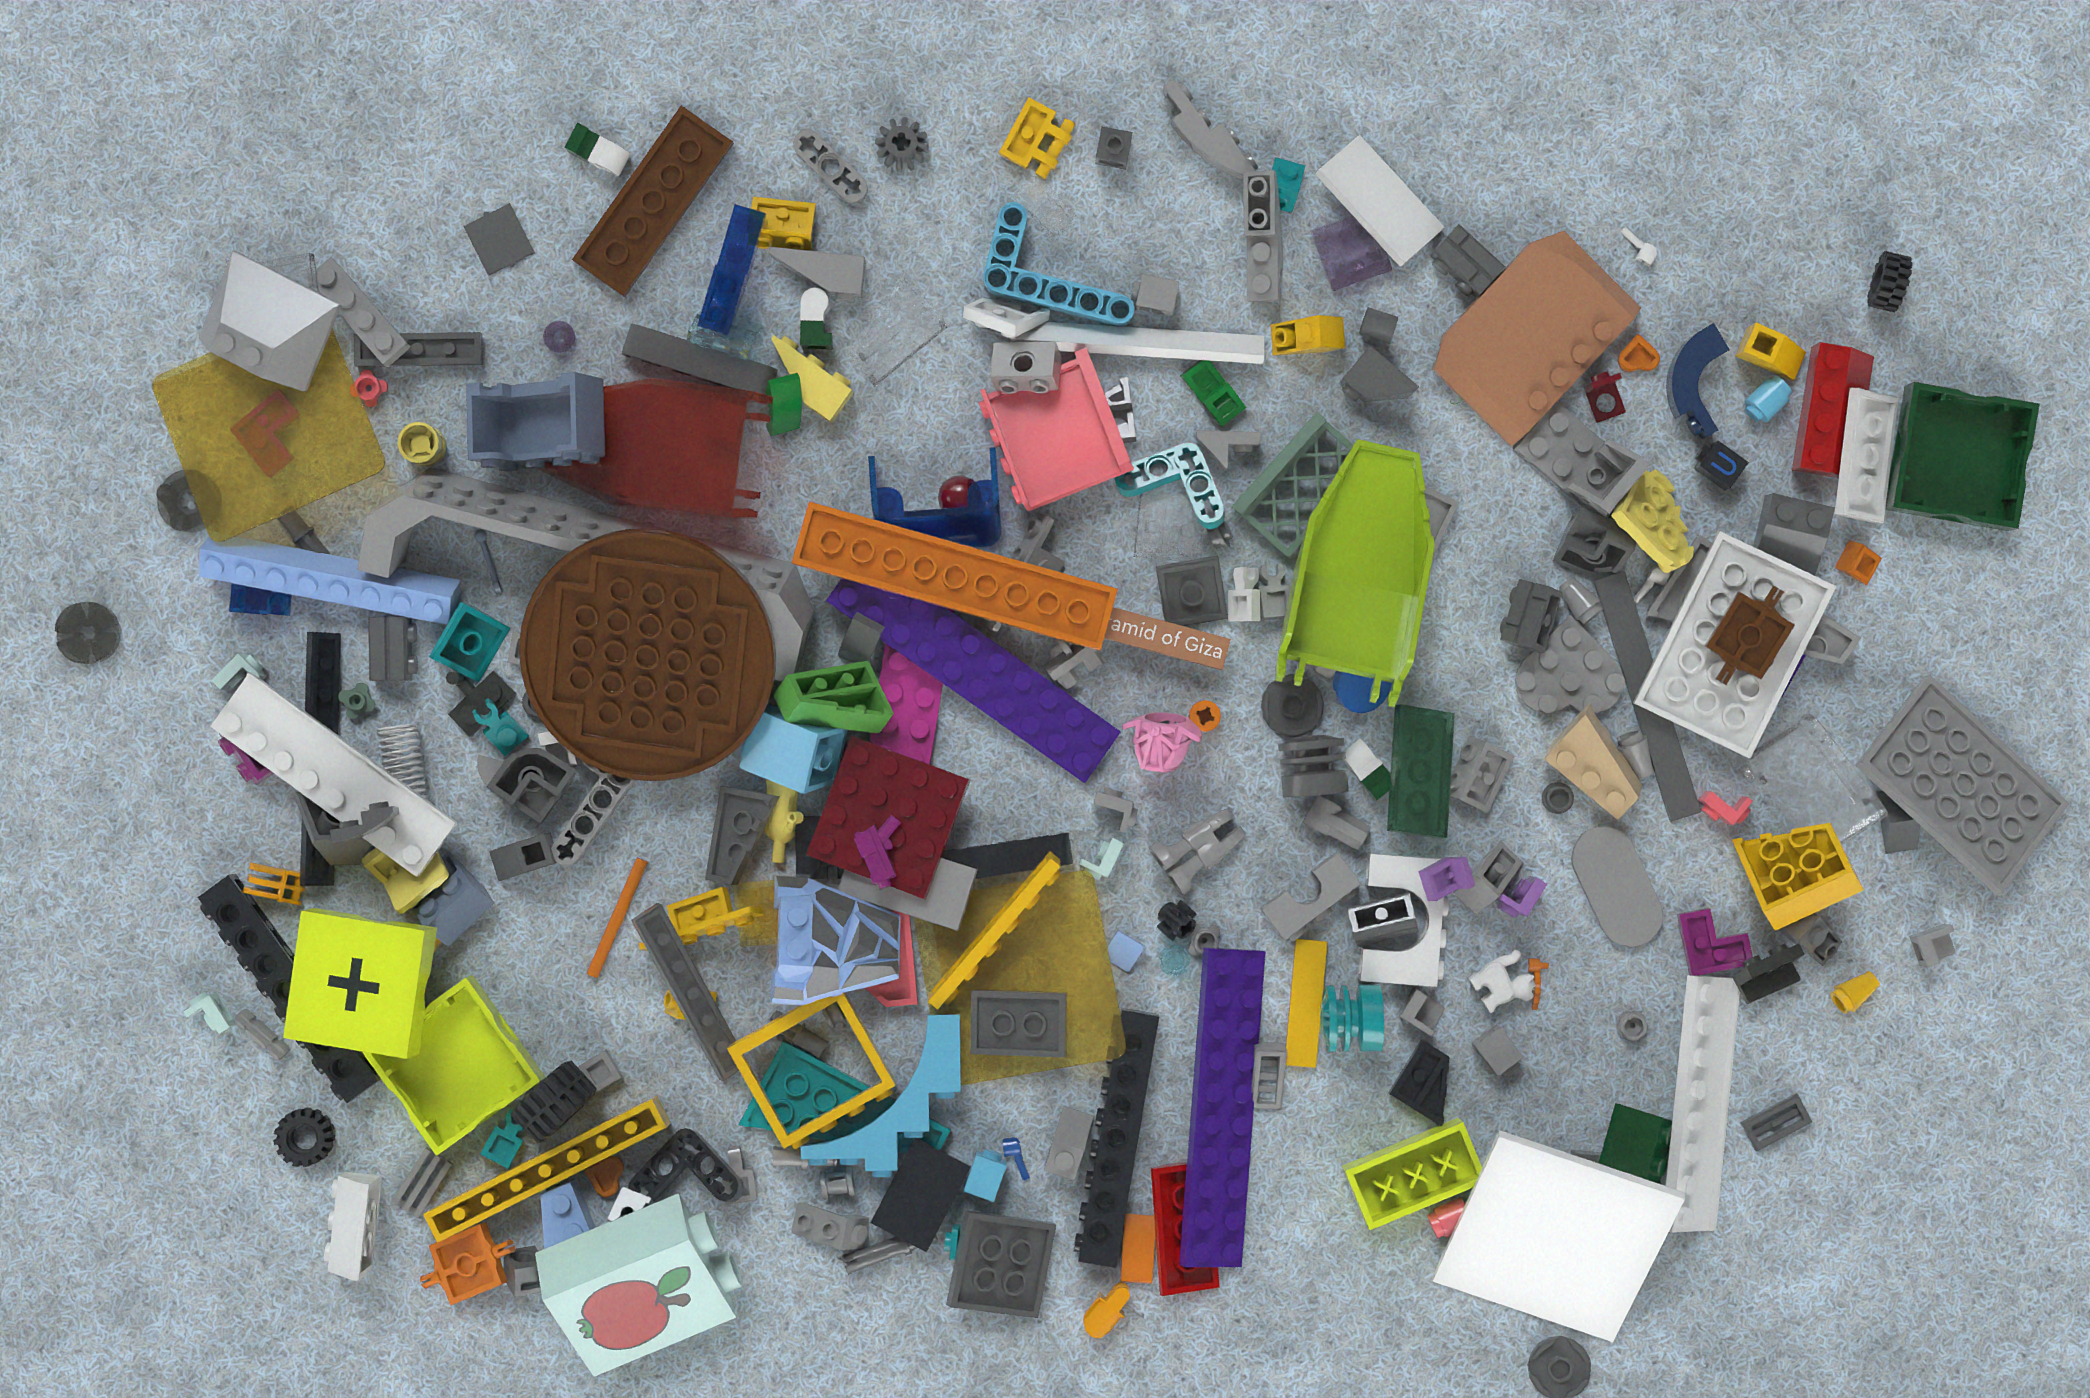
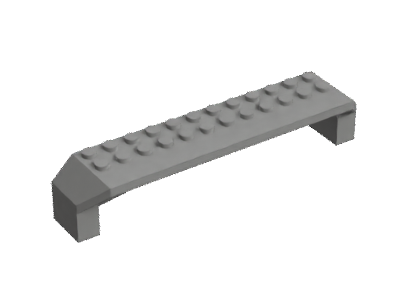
(565, 528)

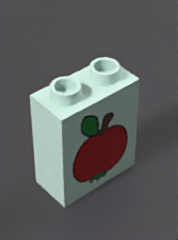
(638, 1283)

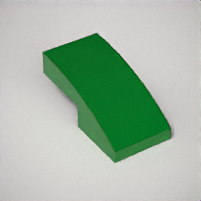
(1213, 391)
(786, 405)

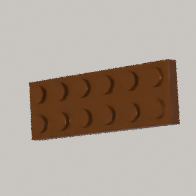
(653, 201)

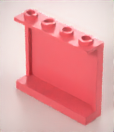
(1058, 437)

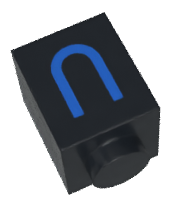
(1720, 464)

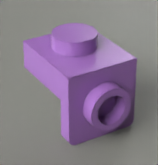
(1446, 877)

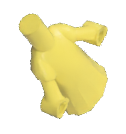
(782, 820)

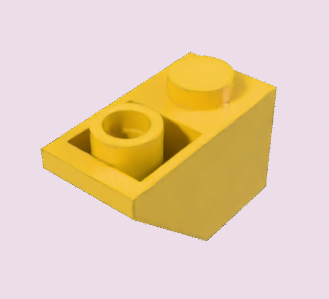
(1308, 335)
(1771, 351)

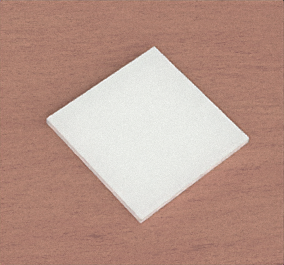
(1557, 1236)

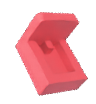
(1716, 808)

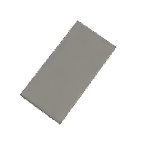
(944, 901)

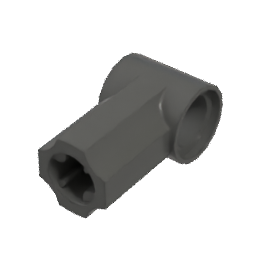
(1377, 326)

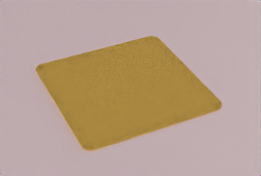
(262, 445)
(1051, 949)

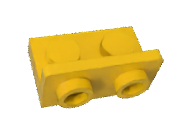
(786, 224)

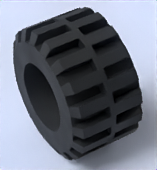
(554, 1101)

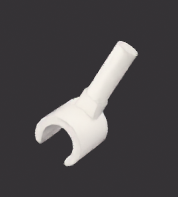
(1647, 251)
(1656, 576)

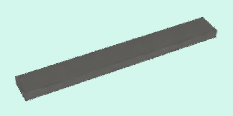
(1635, 663)

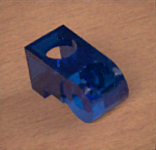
(259, 601)

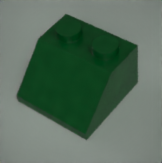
(1637, 1143)

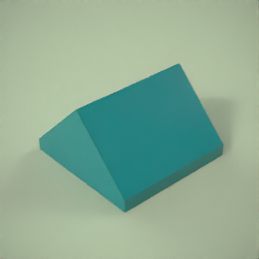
(469, 641)

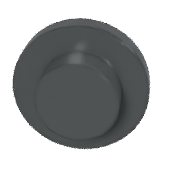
(1220, 536)
(1557, 797)

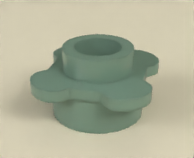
(365, 704)

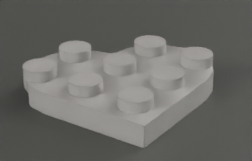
(1569, 673)

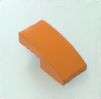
(1138, 1248)

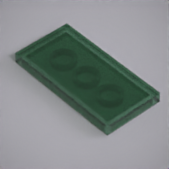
(1420, 771)

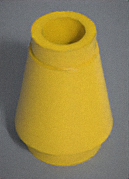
(1854, 992)

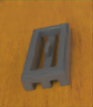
(1800, 1109)

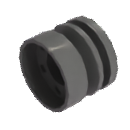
(1313, 767)

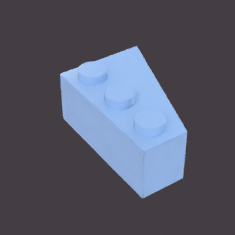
(564, 1213)

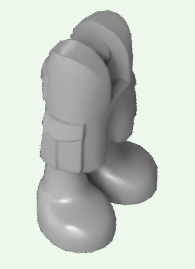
(1207, 847)

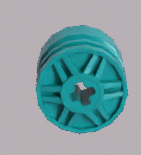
(1353, 1018)

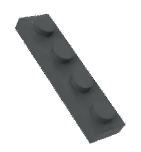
(428, 350)

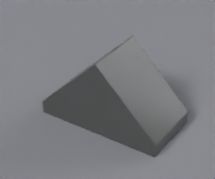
(1898, 828)

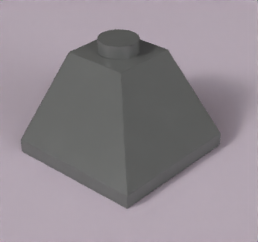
(1376, 379)
(318, 824)

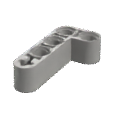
(592, 809)

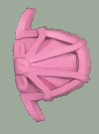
(1162, 745)

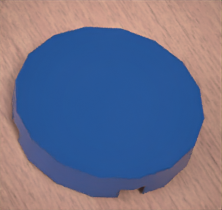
(1354, 692)

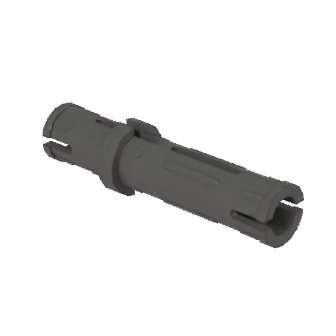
(878, 1253)

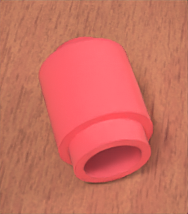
(1446, 1217)

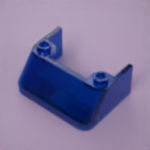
(971, 526)

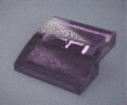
(1349, 253)

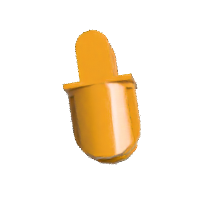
(278, 884)
(1106, 1311)

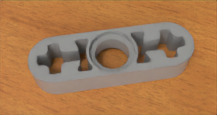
(819, 144)

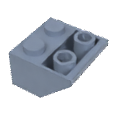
(453, 904)

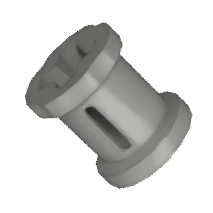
(837, 1183)

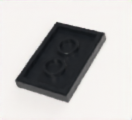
(920, 1194)

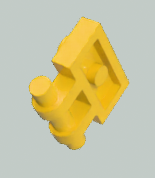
(1028, 133)

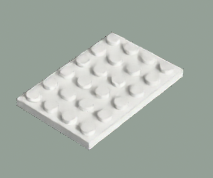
(1684, 671)

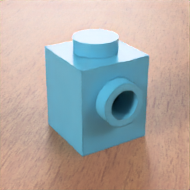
(985, 1174)

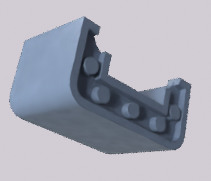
(536, 422)

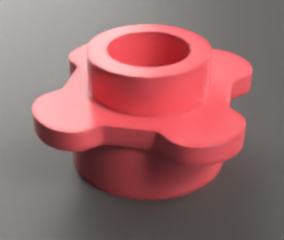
(378, 387)

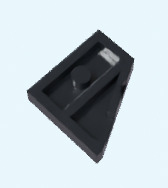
(1423, 1082)

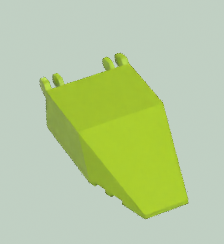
(1362, 572)

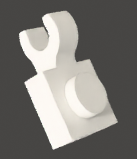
(1244, 600)

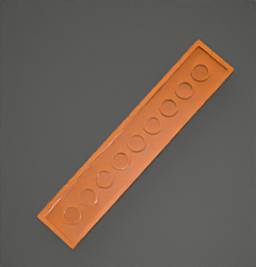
(954, 576)

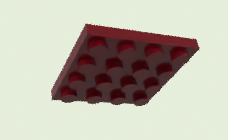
(881, 784)

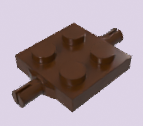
(1749, 635)

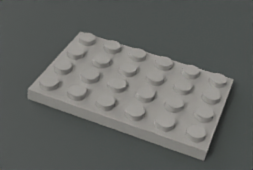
(1962, 784)

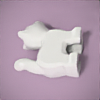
(1498, 982)

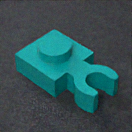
(502, 730)
(503, 1144)

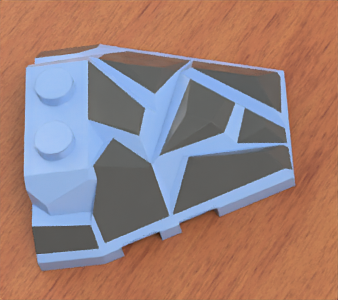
(829, 942)

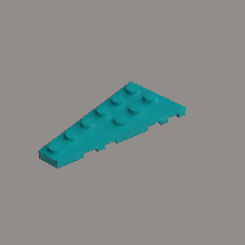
(808, 1087)

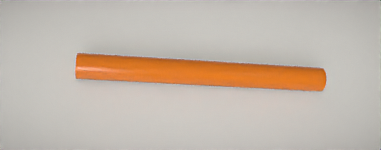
(617, 917)

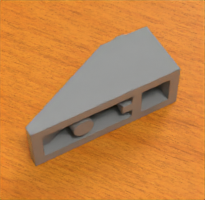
(832, 272)

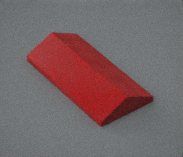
(1168, 1205)

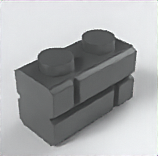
(1466, 261)
(1530, 615)
(391, 648)
(1382, 919)

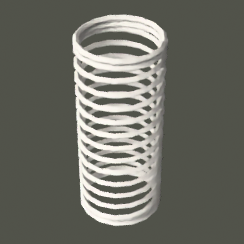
(390, 732)

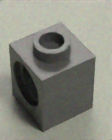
(1113, 148)
(522, 1271)

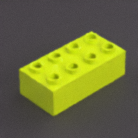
(1413, 1173)

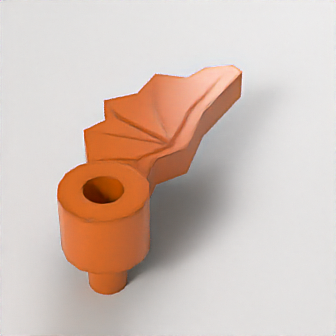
(1535, 966)

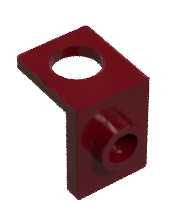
(1604, 384)

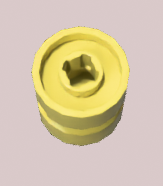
(422, 444)

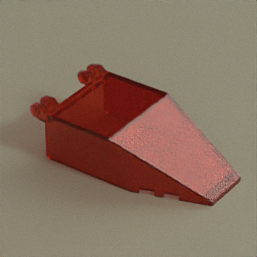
(670, 449)

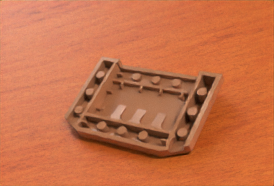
(1532, 334)

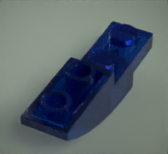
(732, 270)

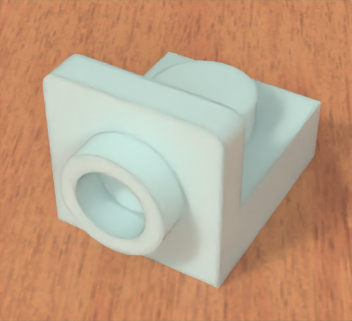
(233, 673)
(1108, 854)
(217, 1014)

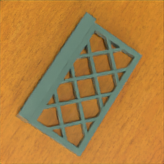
(1279, 468)

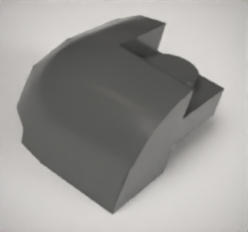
(1594, 544)
(532, 781)

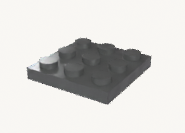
(1001, 1264)

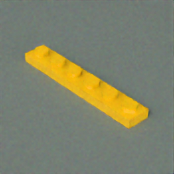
(1003, 921)

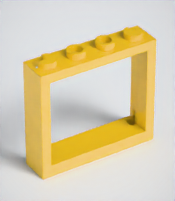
(827, 1120)

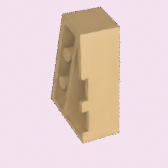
(1594, 763)

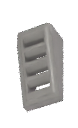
(1269, 1049)

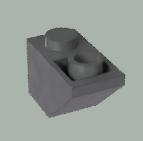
(523, 856)
(1814, 937)

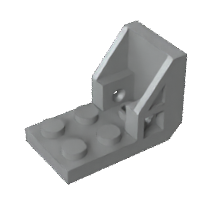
(1579, 461)

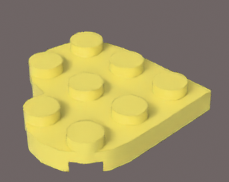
(1654, 522)

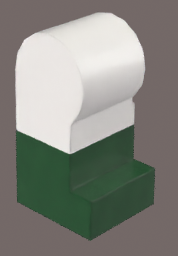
(596, 150)
(812, 320)
(1368, 769)

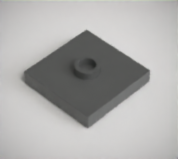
(1192, 591)

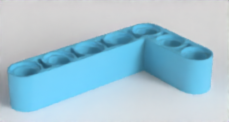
(1045, 284)

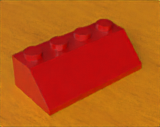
(1824, 406)

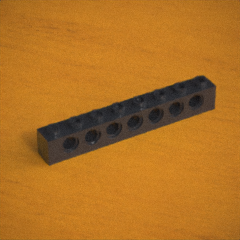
(270, 943)
(1105, 1250)

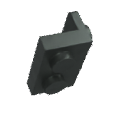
(1770, 974)

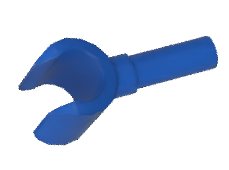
(1012, 1148)

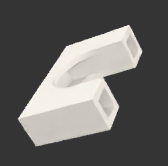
(1420, 961)

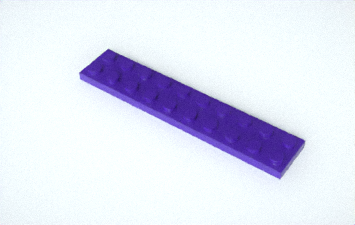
(984, 676)
(1222, 1108)

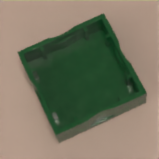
(1961, 456)

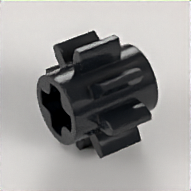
(1176, 920)

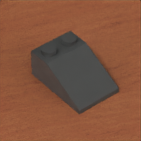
(1794, 530)

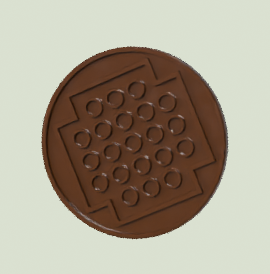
(647, 654)

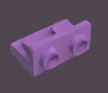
(1526, 893)

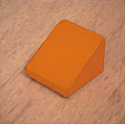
(1858, 562)

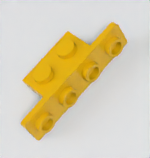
(707, 914)

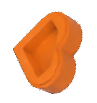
(1638, 355)
(605, 1175)

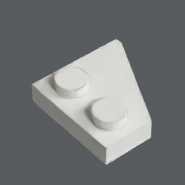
(1004, 316)

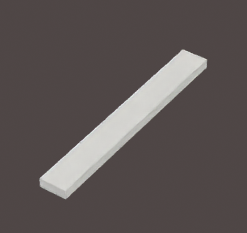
(1149, 342)

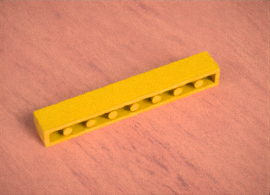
(546, 1168)

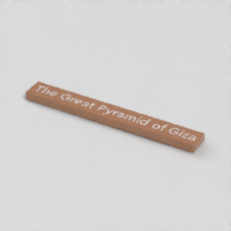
(1167, 638)

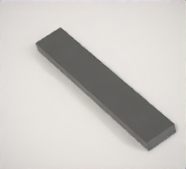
(687, 988)

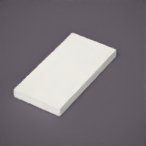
(1379, 200)
(1866, 455)

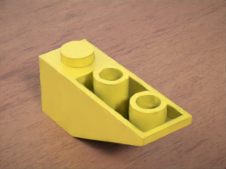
(819, 389)

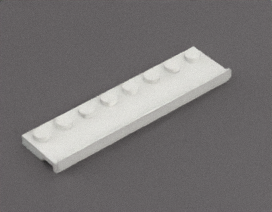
(331, 771)
(1702, 1099)

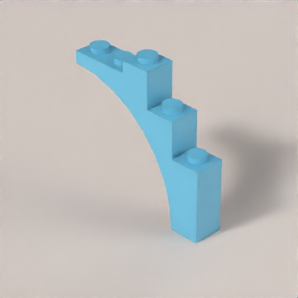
(878, 1142)

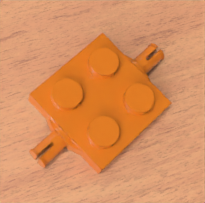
(467, 1263)

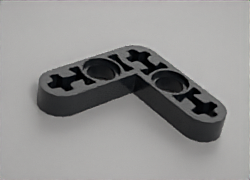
(685, 1158)

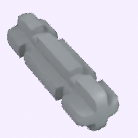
(261, 1034)

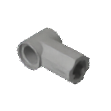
(1331, 820)

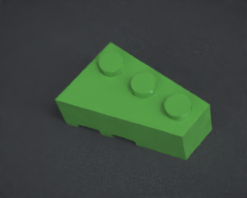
(835, 698)

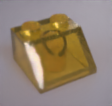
(760, 895)

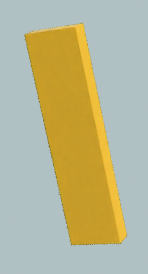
(1305, 1002)

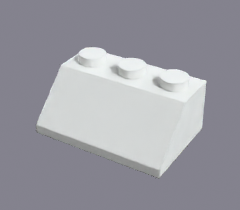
(353, 1224)

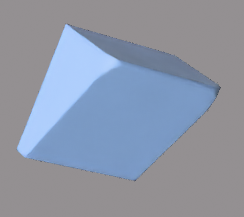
(1124, 950)

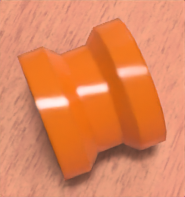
(1200, 714)

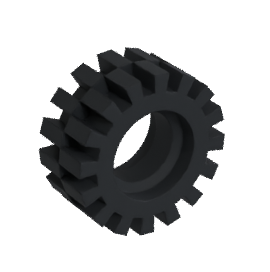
(1889, 281)
(286, 1142)

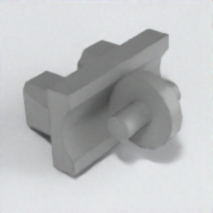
(1065, 657)

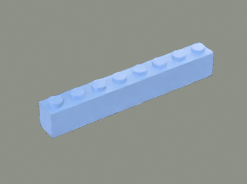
(329, 579)

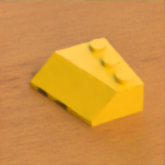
(1798, 872)

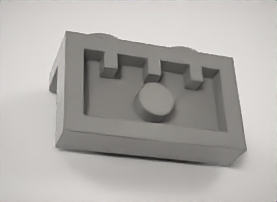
(1479, 773)

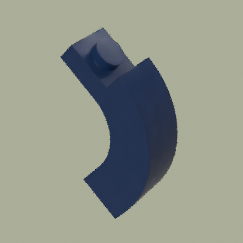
(1684, 378)

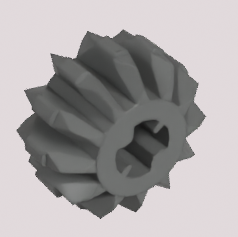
(912, 138)

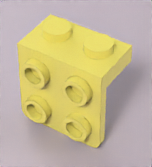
(401, 885)

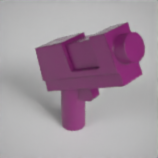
(873, 848)

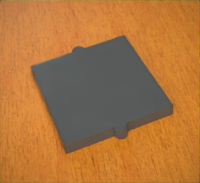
(498, 239)

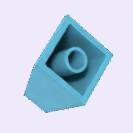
(793, 753)

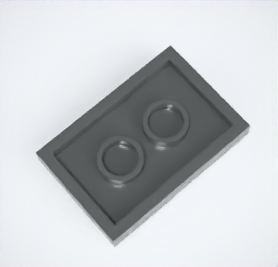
(1019, 1023)

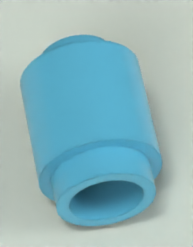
(1768, 399)

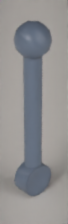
(481, 537)

